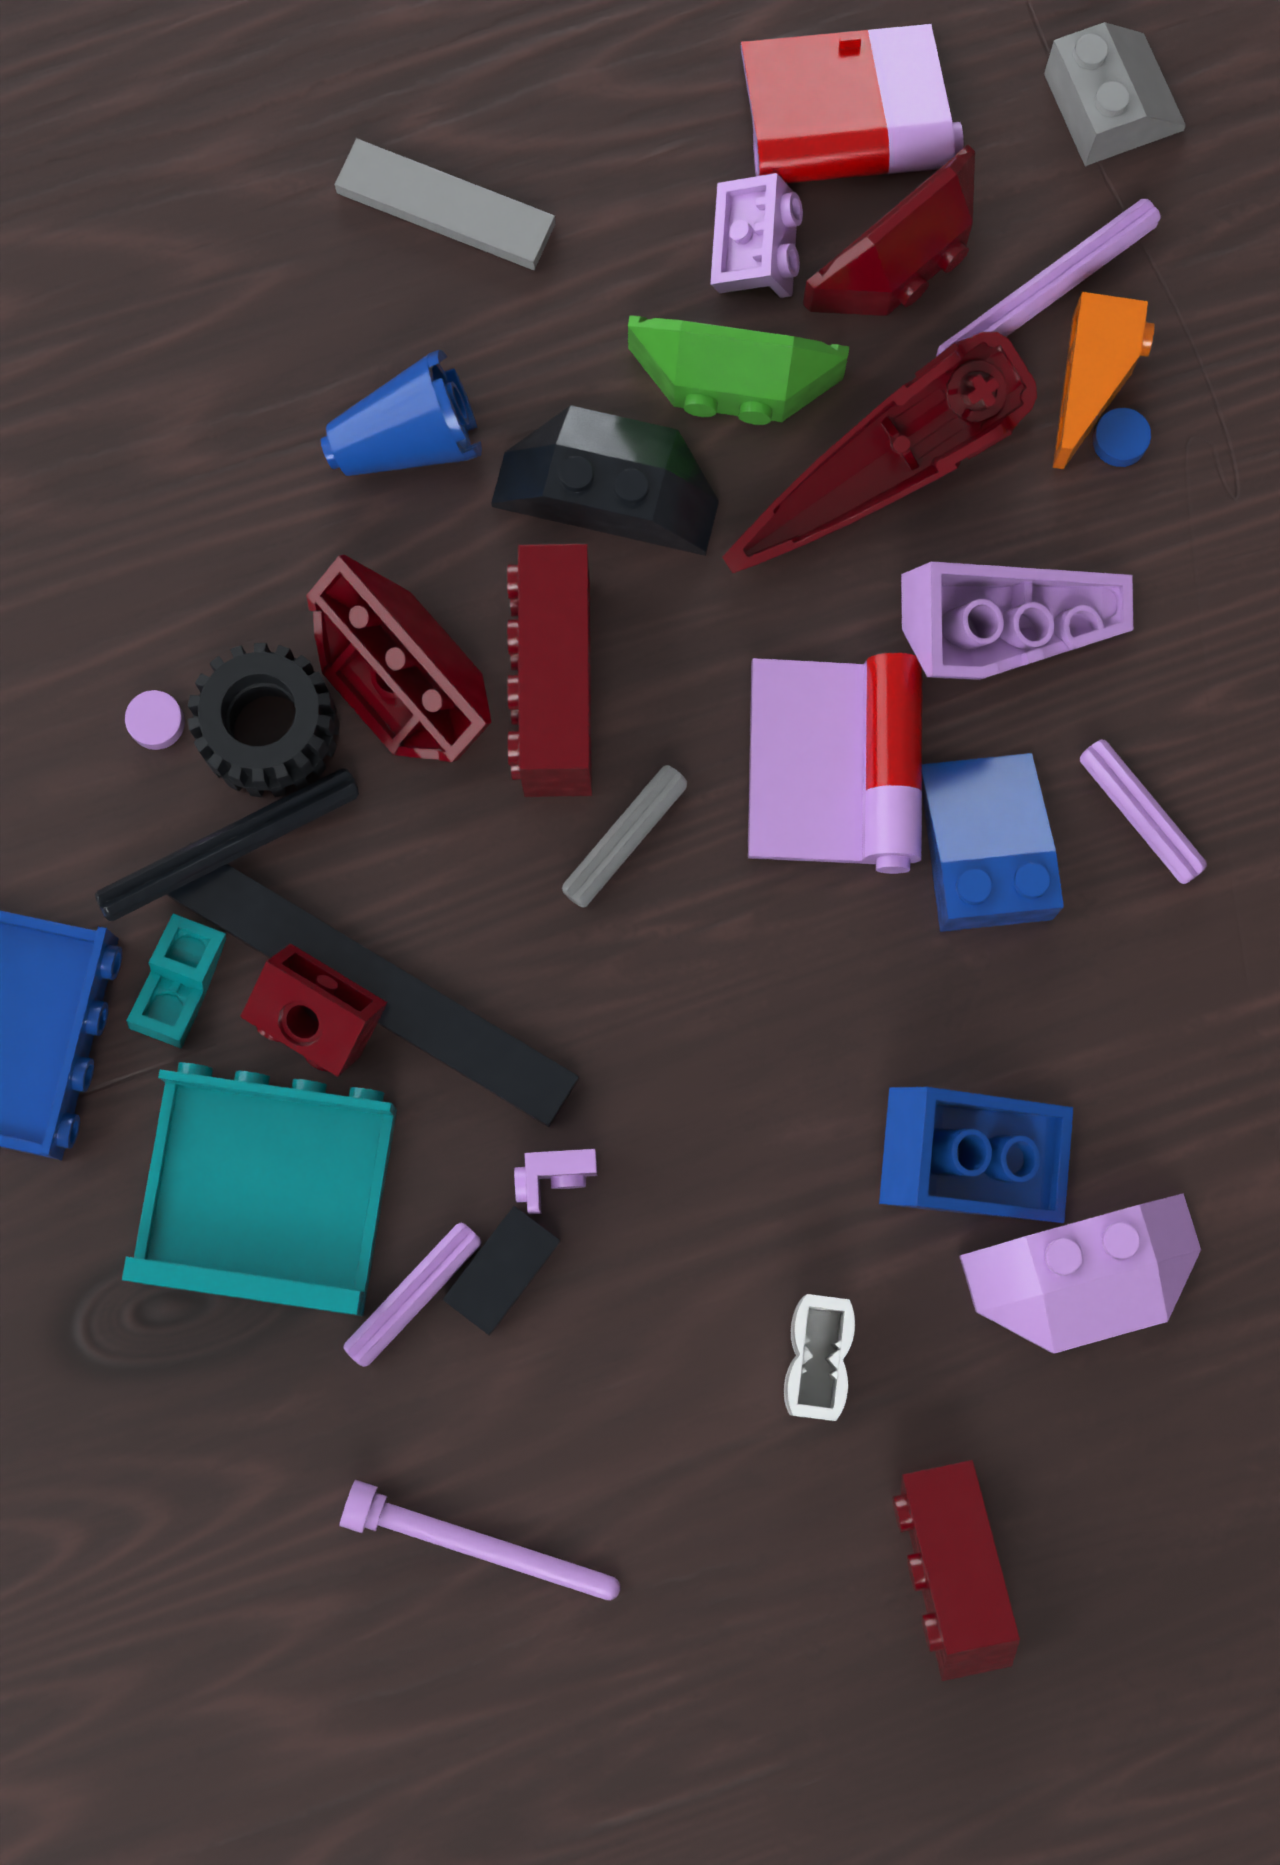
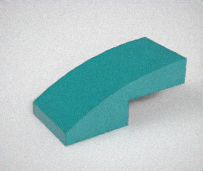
(177, 981)

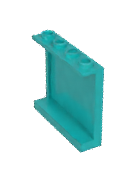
(264, 1190)

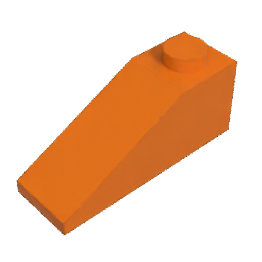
(1102, 353)

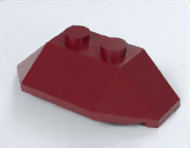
(903, 248)
(396, 664)

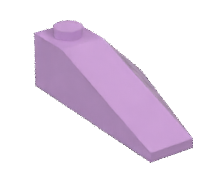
(998, 618)

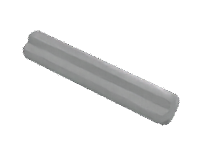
(624, 836)

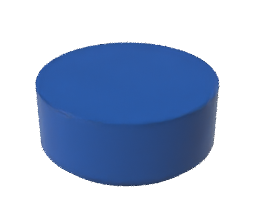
(1121, 437)

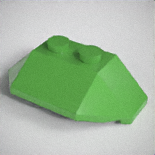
(734, 369)

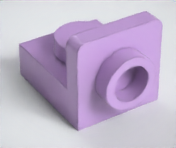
(564, 1168)

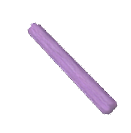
(1064, 273)

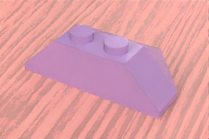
(1087, 1275)

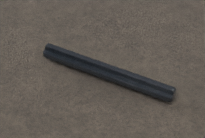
(226, 844)

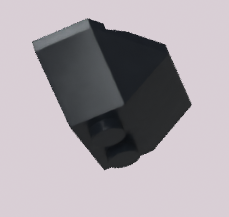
(610, 479)

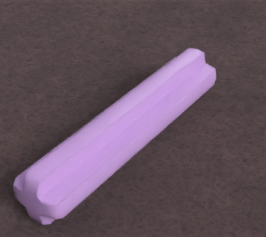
(1143, 811)
(412, 1294)

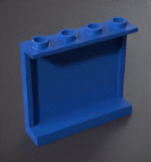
(48, 1019)

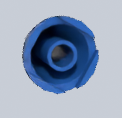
(405, 423)

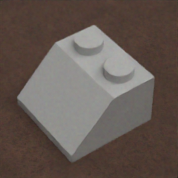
(1110, 91)

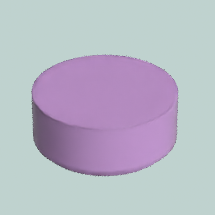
(154, 720)

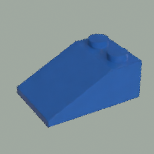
(990, 843)
(976, 1154)

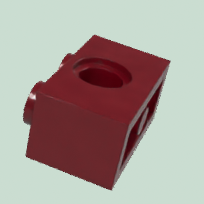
(343, 1010)

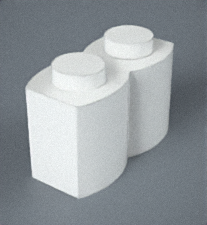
(817, 1375)

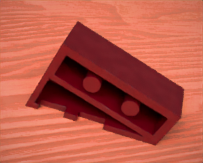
(957, 1571)

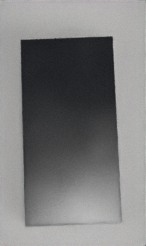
(501, 1270)

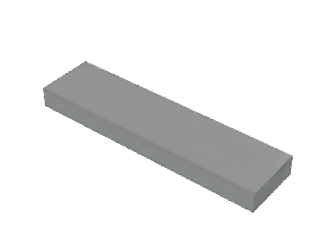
(445, 204)

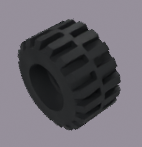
(243, 681)

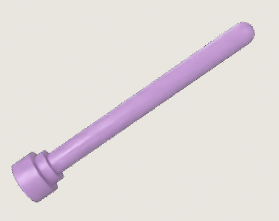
(369, 1510)

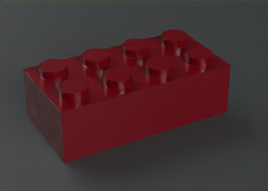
(553, 664)

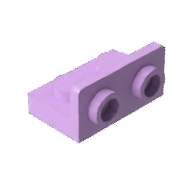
(756, 235)

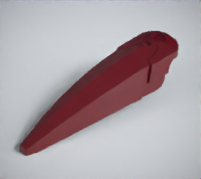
(915, 436)

